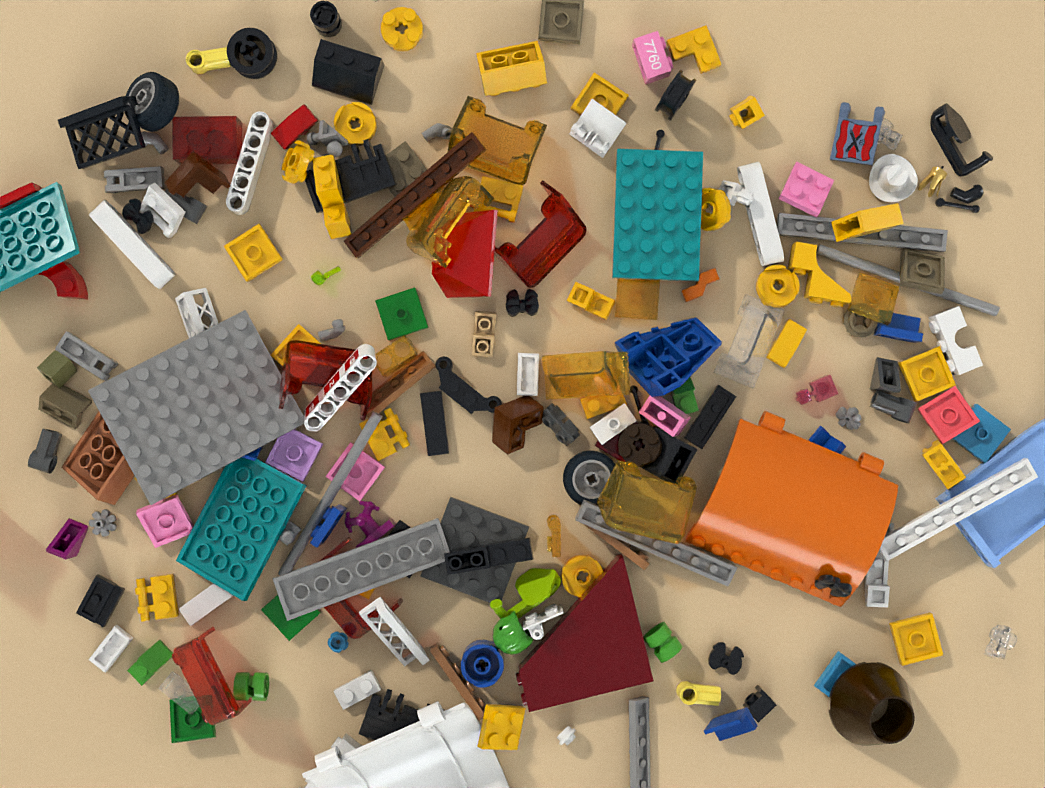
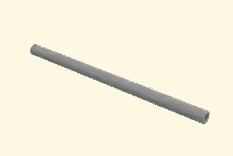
(895, 276)
(331, 492)

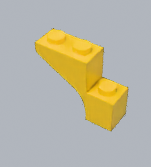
(331, 197)
(818, 285)

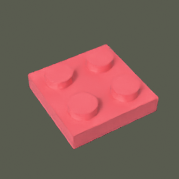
(948, 415)

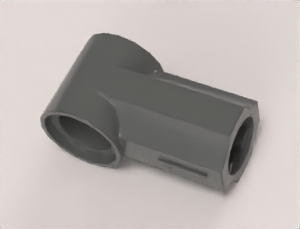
(193, 208)
(898, 408)
(44, 457)

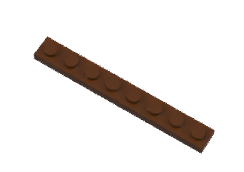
(415, 195)

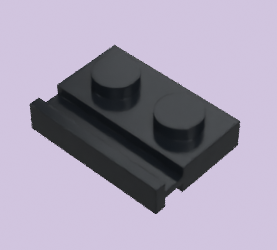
(100, 600)

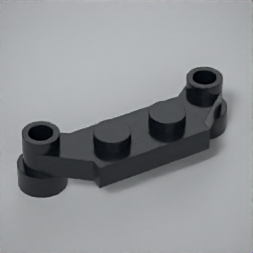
(461, 391)

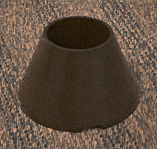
(859, 693)

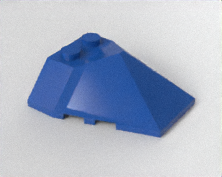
(668, 355)

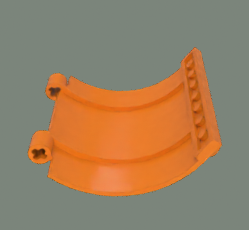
(796, 509)

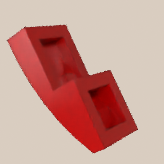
(294, 126)

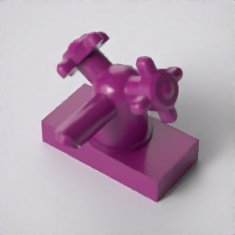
(368, 524)

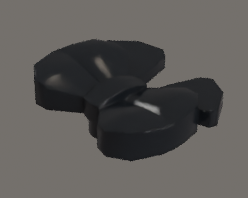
(132, 212)
(515, 305)
(838, 589)
(718, 658)

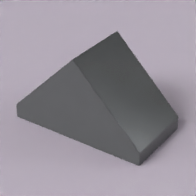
(886, 376)

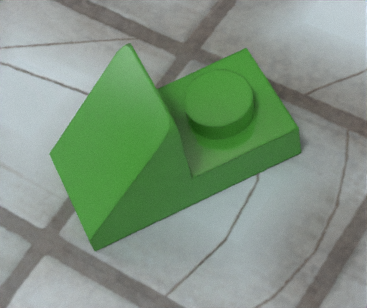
(684, 397)
(150, 662)

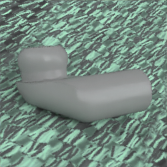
(437, 130)
(155, 140)
(338, 328)

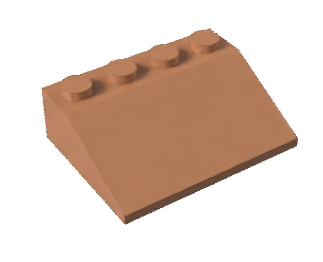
(99, 463)

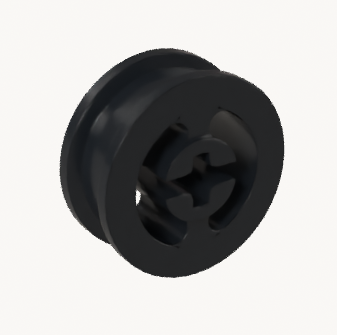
(243, 43)
(675, 95)

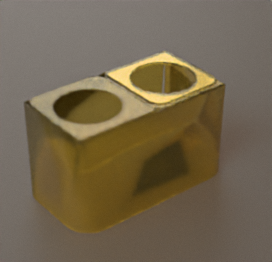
(396, 359)

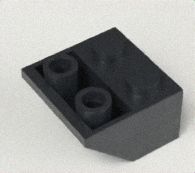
(673, 459)

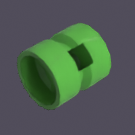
(661, 640)
(251, 686)

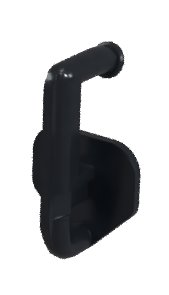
(958, 129)

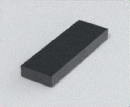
(710, 417)
(434, 423)

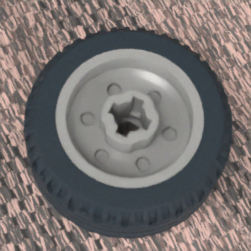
(156, 100)
(581, 467)

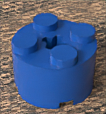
(474, 672)

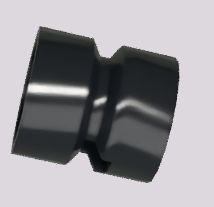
(326, 18)

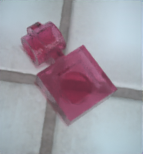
(821, 389)

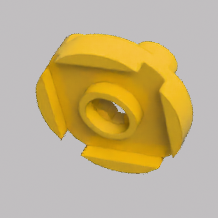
(408, 18)
(352, 112)
(296, 162)
(721, 209)
(769, 295)
(571, 571)

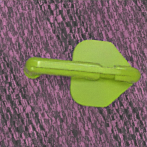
(534, 588)

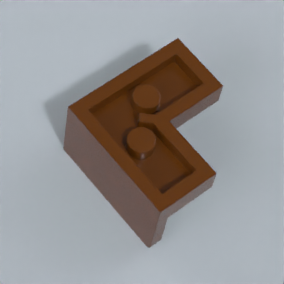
(195, 170)
(513, 420)

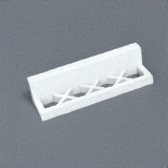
(190, 314)
(398, 629)

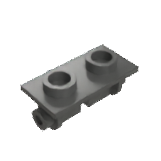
(565, 432)

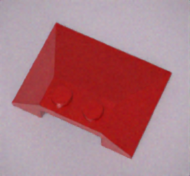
(472, 257)

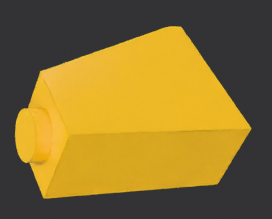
(867, 222)

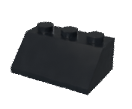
(346, 71)

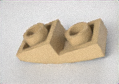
(483, 334)

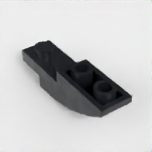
(488, 556)

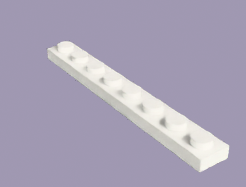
(957, 508)

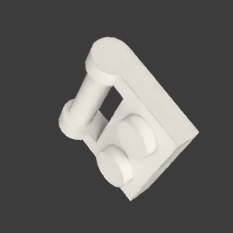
(165, 207)

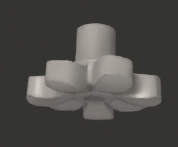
(849, 417)
(103, 522)

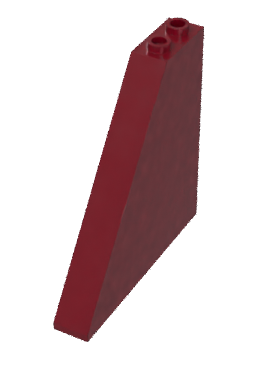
(591, 647)

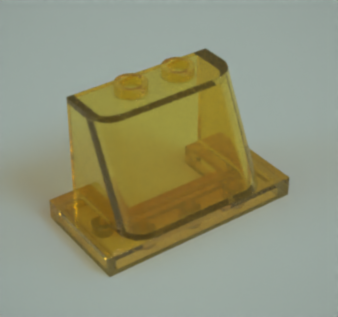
(586, 374)

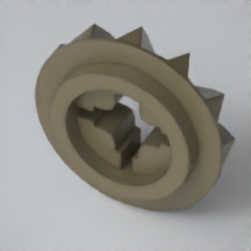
(859, 330)

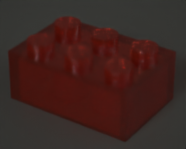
(211, 137)

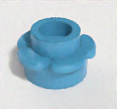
(333, 644)

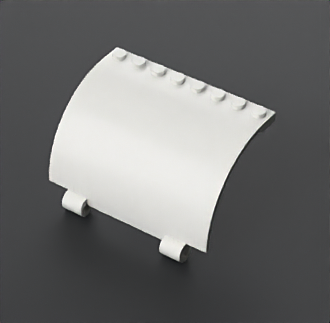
(426, 754)

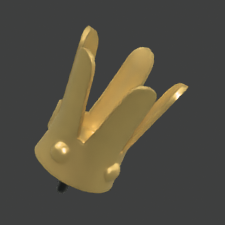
(937, 175)

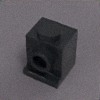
(759, 704)

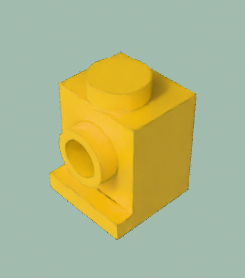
(753, 113)

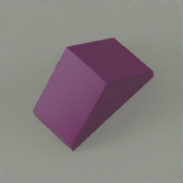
(68, 540)

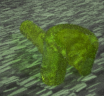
(319, 278)

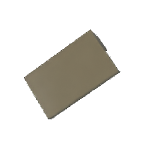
(63, 404)

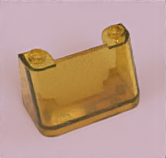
(509, 147)
(442, 214)
(646, 504)

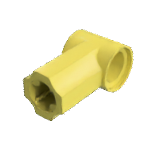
(211, 60)
(700, 694)

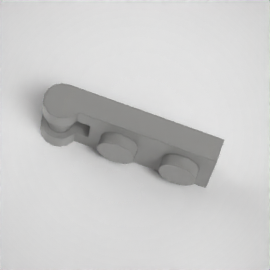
(133, 179)
(85, 355)

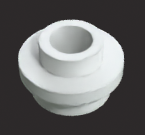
(566, 736)

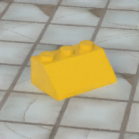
(511, 68)

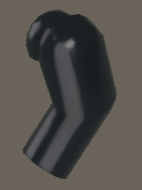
(968, 196)

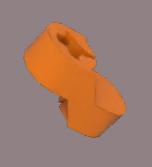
(698, 289)

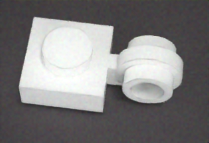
(736, 193)

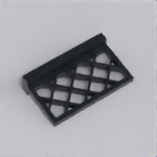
(94, 115)

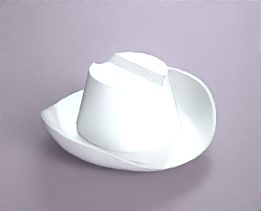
(892, 178)

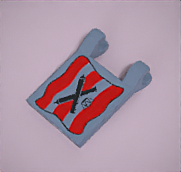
(856, 139)

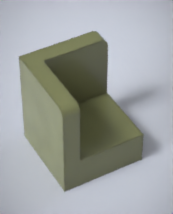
(57, 369)

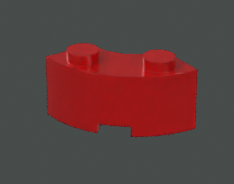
(67, 281)

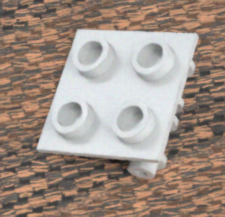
(597, 128)
(534, 621)

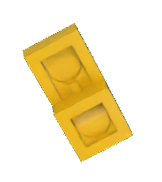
(591, 300)
(786, 343)

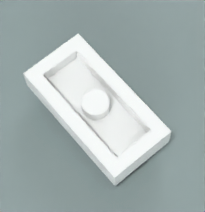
(357, 689)

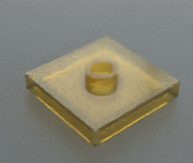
(873, 298)
(637, 299)

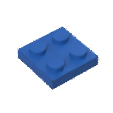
(331, 519)

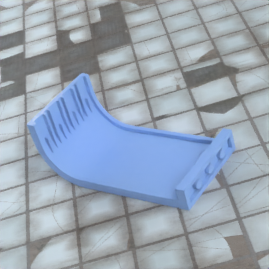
(1017, 515)

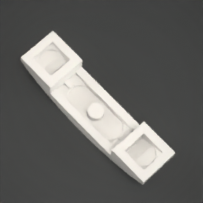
(876, 580)
(204, 603)

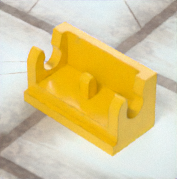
(943, 464)

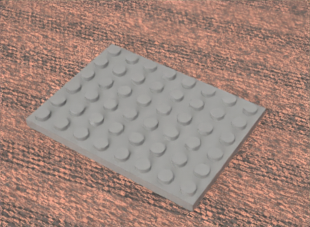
(196, 407)

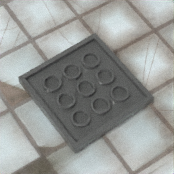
(468, 527)

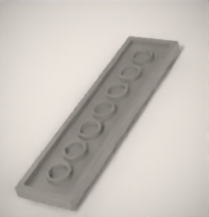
(361, 569)

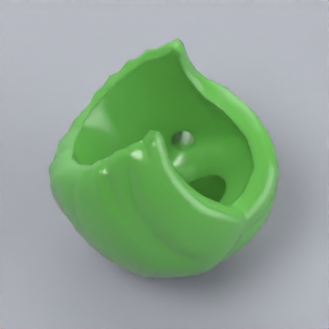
(510, 636)

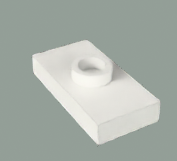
(528, 374)
(613, 423)
(111, 648)

